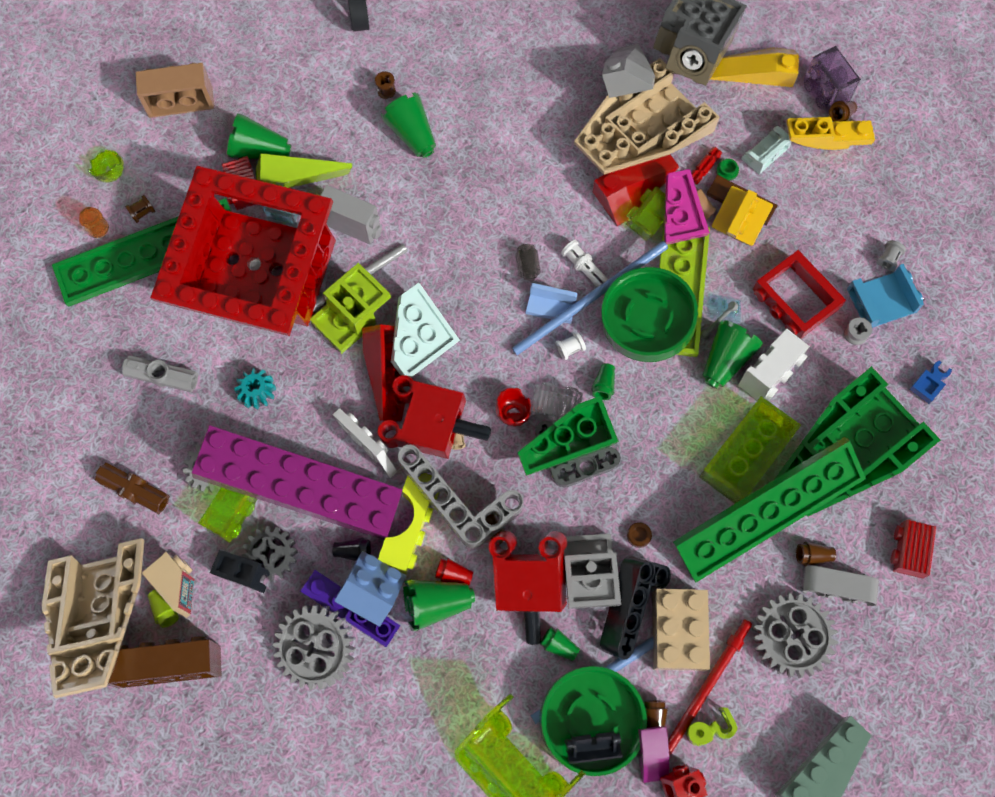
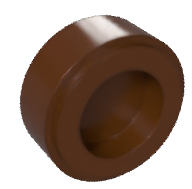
(639, 535)

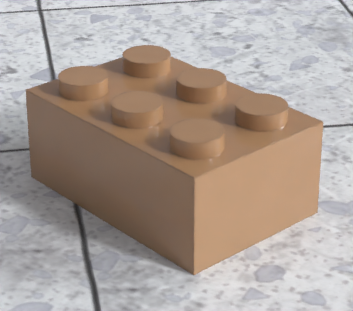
(175, 90)

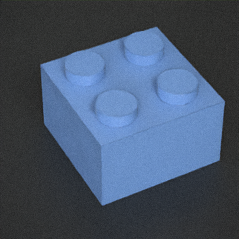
(370, 588)

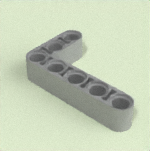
(453, 503)

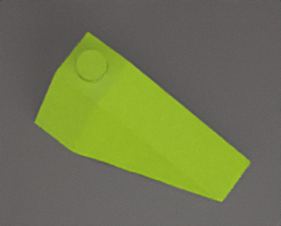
(297, 171)

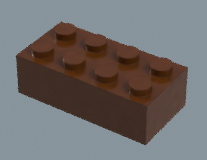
(166, 663)

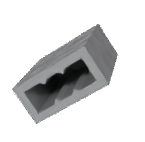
(352, 216)

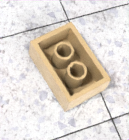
(680, 629)

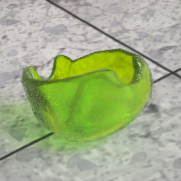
(106, 159)

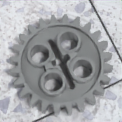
(812, 622)
(308, 668)

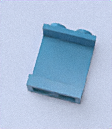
(886, 297)

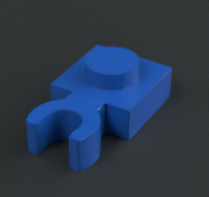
(930, 384)

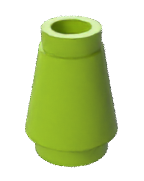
(161, 611)

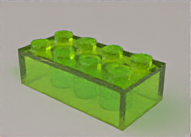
(750, 450)

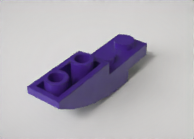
(325, 592)

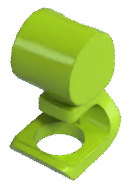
(701, 733)

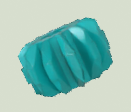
(256, 396)

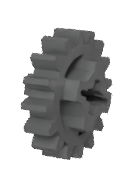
(267, 539)

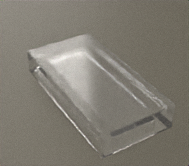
(225, 107)

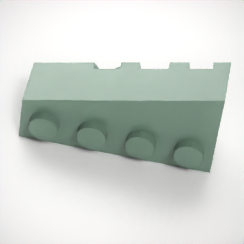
(830, 764)

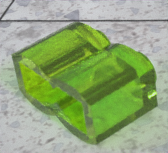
(649, 215)

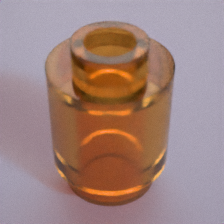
(93, 222)

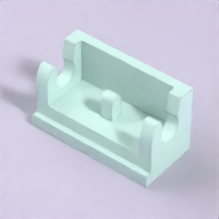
(767, 150)

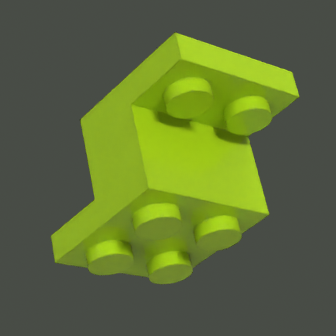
(350, 307)

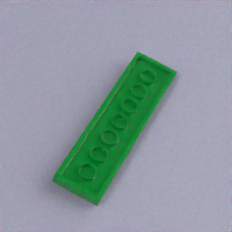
(115, 262)
(770, 509)

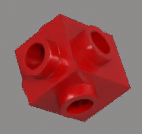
(684, 782)

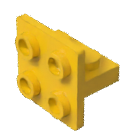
(742, 215)

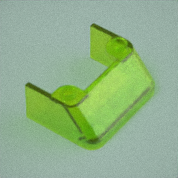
(500, 766)

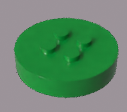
(649, 314)
(592, 703)

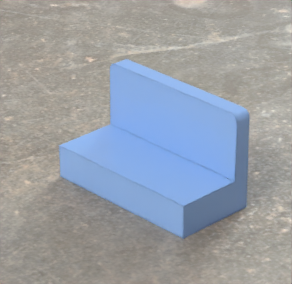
(549, 301)

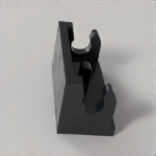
(239, 570)

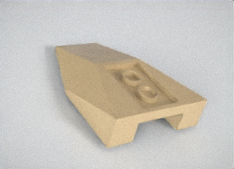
(644, 125)

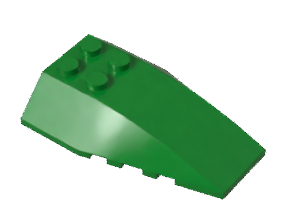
(878, 427)

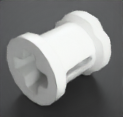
(570, 345)

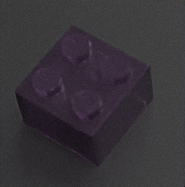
(830, 78)

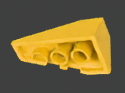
(763, 66)

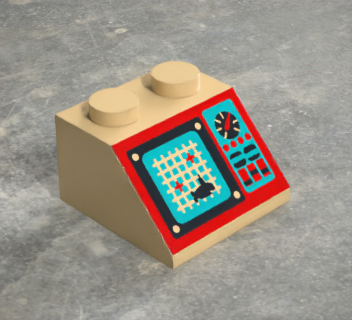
(173, 582)

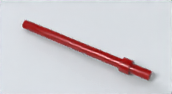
(733, 644)

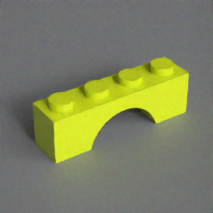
(399, 550)

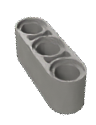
(841, 584)

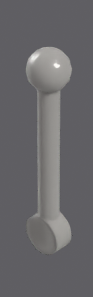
(732, 306)

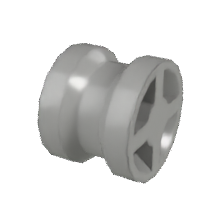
(853, 334)

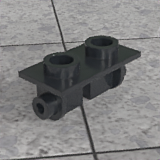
(596, 748)

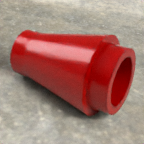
(453, 572)

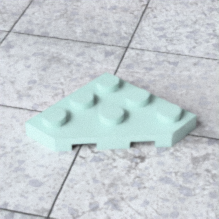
(419, 332)

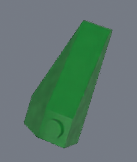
(574, 435)

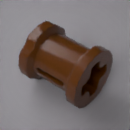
(385, 85)
(140, 208)

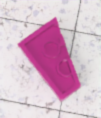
(683, 209)

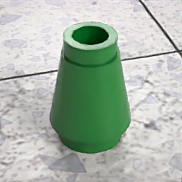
(604, 382)
(559, 644)

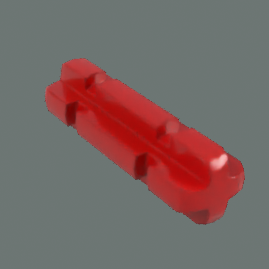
(706, 164)

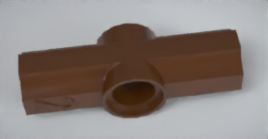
(132, 488)

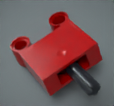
(430, 419)
(529, 580)

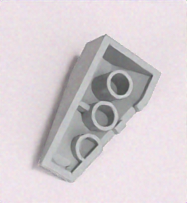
(627, 72)

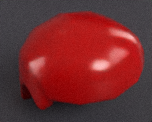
(512, 399)

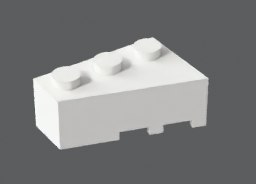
(774, 366)

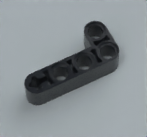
(624, 621)

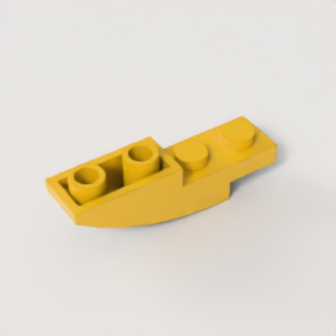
(829, 135)

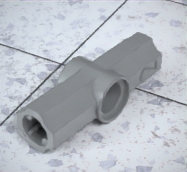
(147, 370)

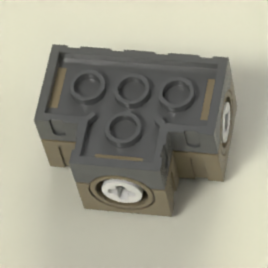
(698, 35)

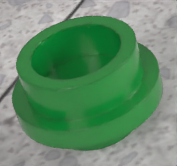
(727, 169)

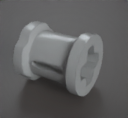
(891, 255)

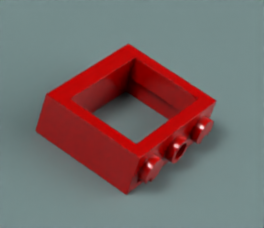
(813, 280)

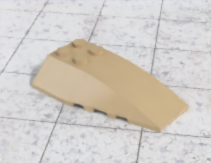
(88, 616)

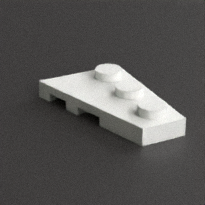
(362, 436)

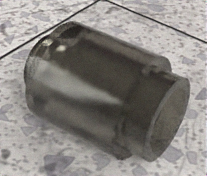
(527, 262)

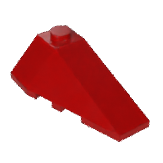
(623, 188)
(377, 355)

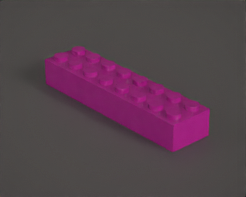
(296, 483)

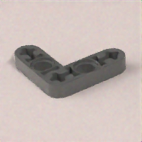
(567, 467)

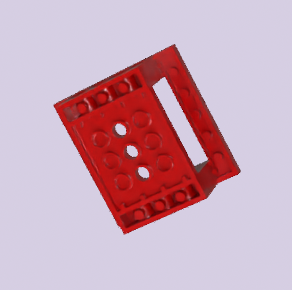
(206, 235)

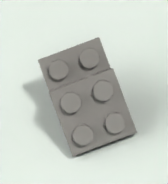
(591, 572)

